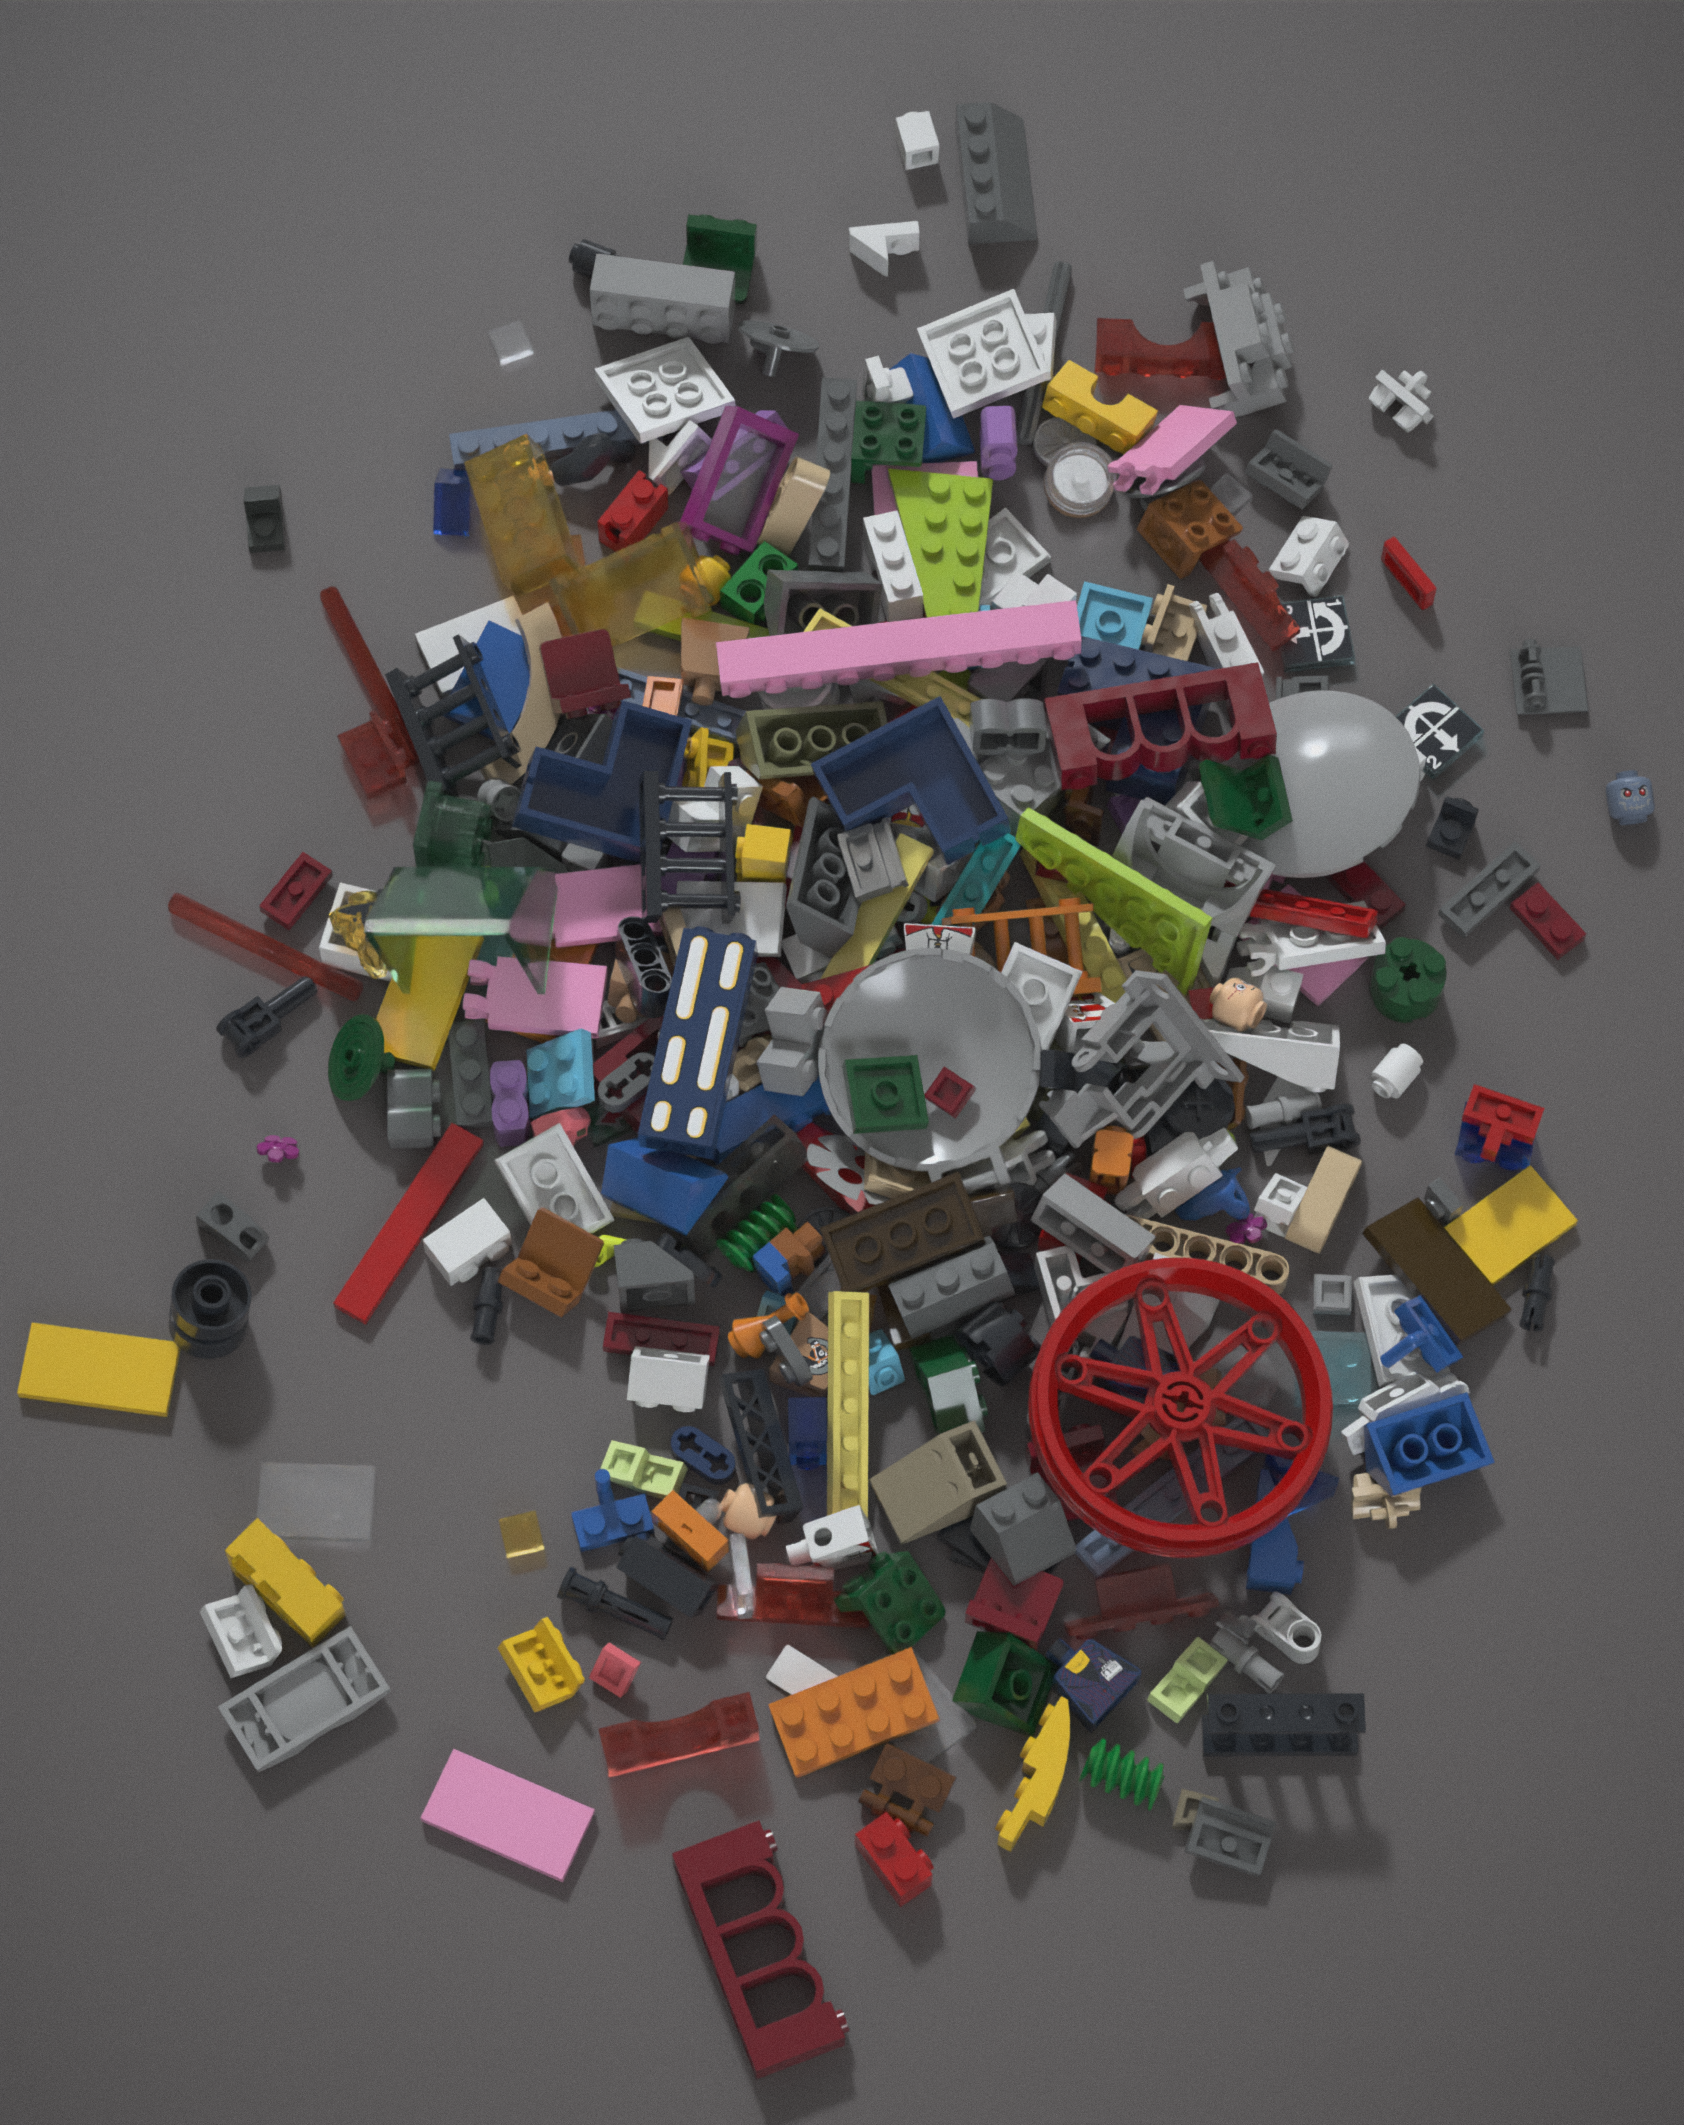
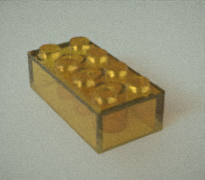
(522, 515)

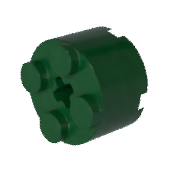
(1414, 962)

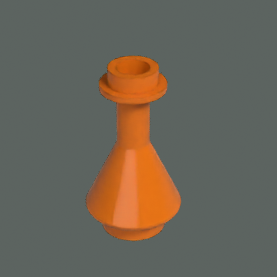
(745, 1332)

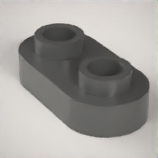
(792, 1365)

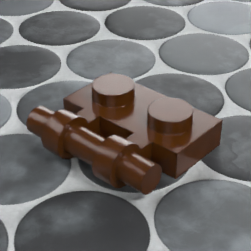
(912, 1778)

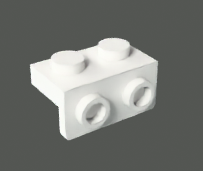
(1310, 554)
(242, 1632)

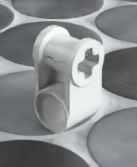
(1282, 1623)

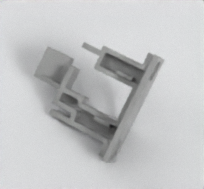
(1172, 1063)

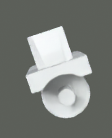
(1413, 409)

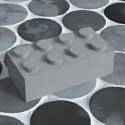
(662, 298)
(1029, 779)

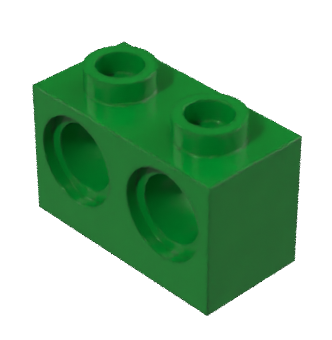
(751, 582)

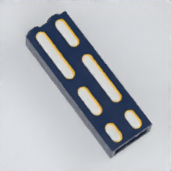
(698, 1042)

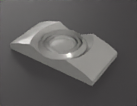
(304, 1700)

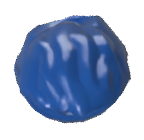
(1217, 1197)

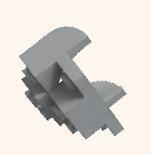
(1247, 332)
(1194, 864)

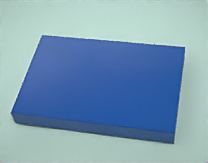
(506, 672)

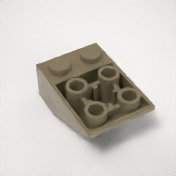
(938, 1483)

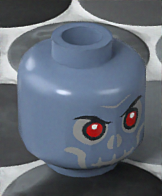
(1630, 798)

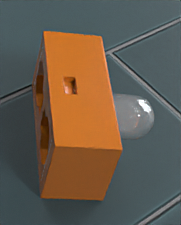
(692, 1528)

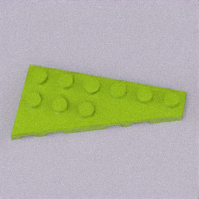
(946, 535)
(1123, 898)

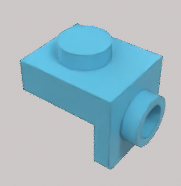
(884, 1364)

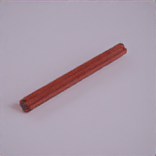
(368, 670)
(265, 946)

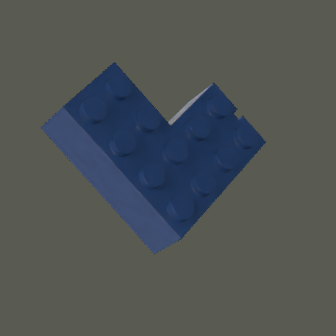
(1113, 665)
(921, 764)
(597, 802)

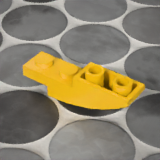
(1045, 1763)

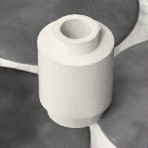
(1396, 1071)

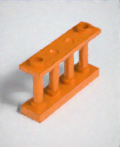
(1068, 907)

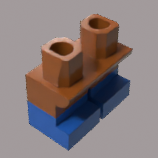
(787, 1257)

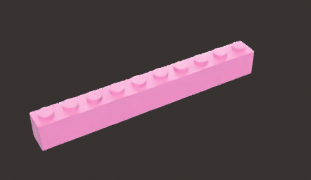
(899, 648)

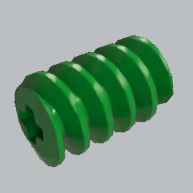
(757, 1232)
(1123, 1773)

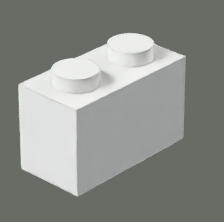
(468, 1242)
(668, 1378)

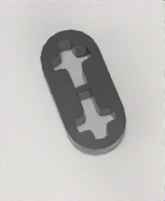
(622, 1076)

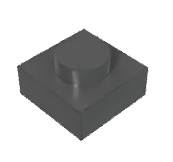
(1442, 1201)

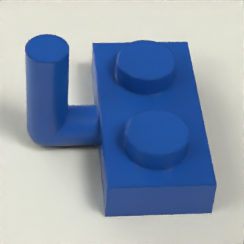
(1423, 1332)
(612, 1519)

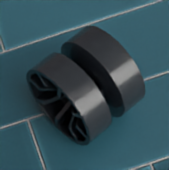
(209, 1308)

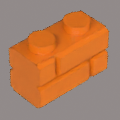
(1111, 1158)

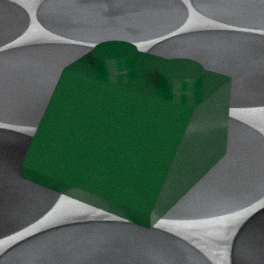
(1005, 1682)

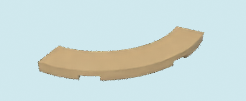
(537, 717)

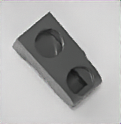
(231, 1227)

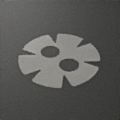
(841, 1156)

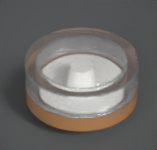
(1079, 480)

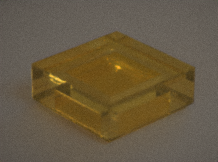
(521, 1534)

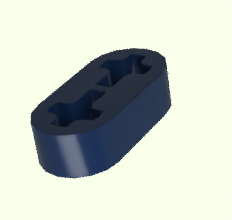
(698, 1462)

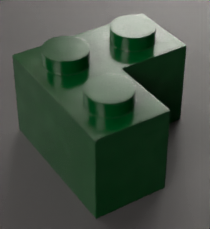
(949, 1384)

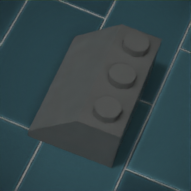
(797, 595)
(951, 1288)

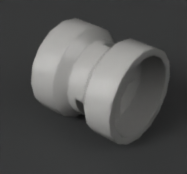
(506, 802)

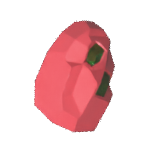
(573, 1121)

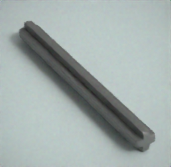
(1034, 395)

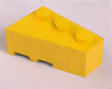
(285, 1583)

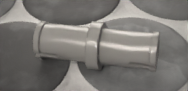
(1281, 1110)
(1246, 1660)

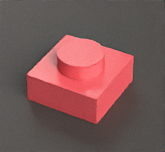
(614, 1670)

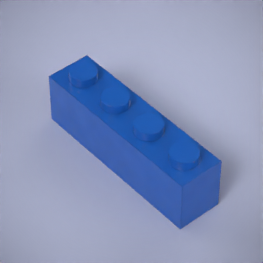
(752, 1109)

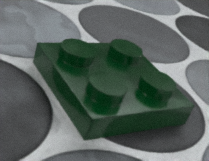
(885, 1094)

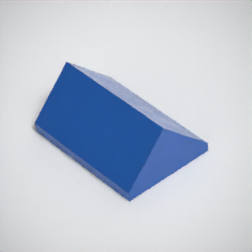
(943, 435)
(660, 1184)
(1425, 1445)

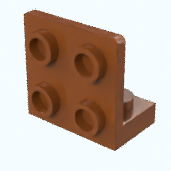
(1186, 525)
(789, 796)
(553, 1263)

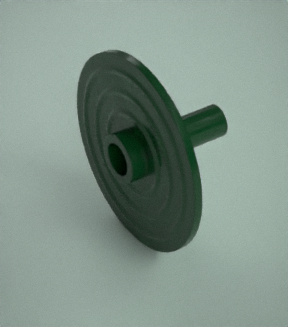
(357, 1058)

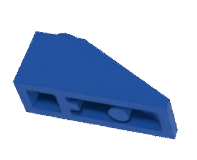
(1274, 1555)

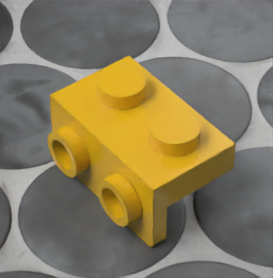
(703, 754)
(542, 1665)

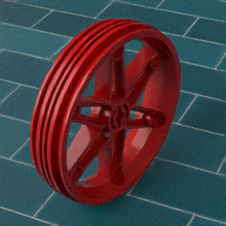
(1199, 1401)

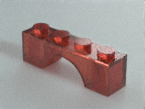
(1124, 350)
(648, 1744)

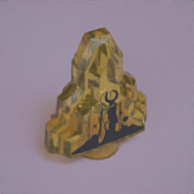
(350, 923)

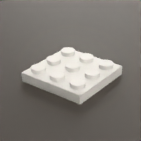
(983, 353)
(664, 389)

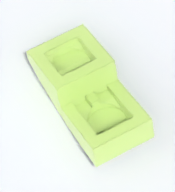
(643, 1472)
(1187, 1680)

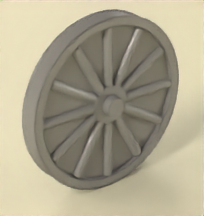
(1054, 435)

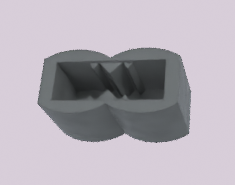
(1008, 726)
(411, 1108)

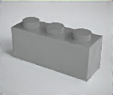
(1091, 1226)

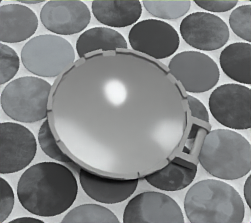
(1345, 777)
(952, 1016)

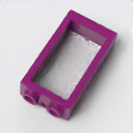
(738, 480)

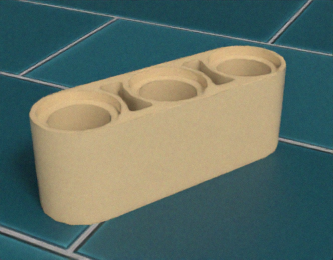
(793, 504)
(1323, 1199)

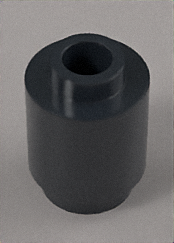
(584, 255)

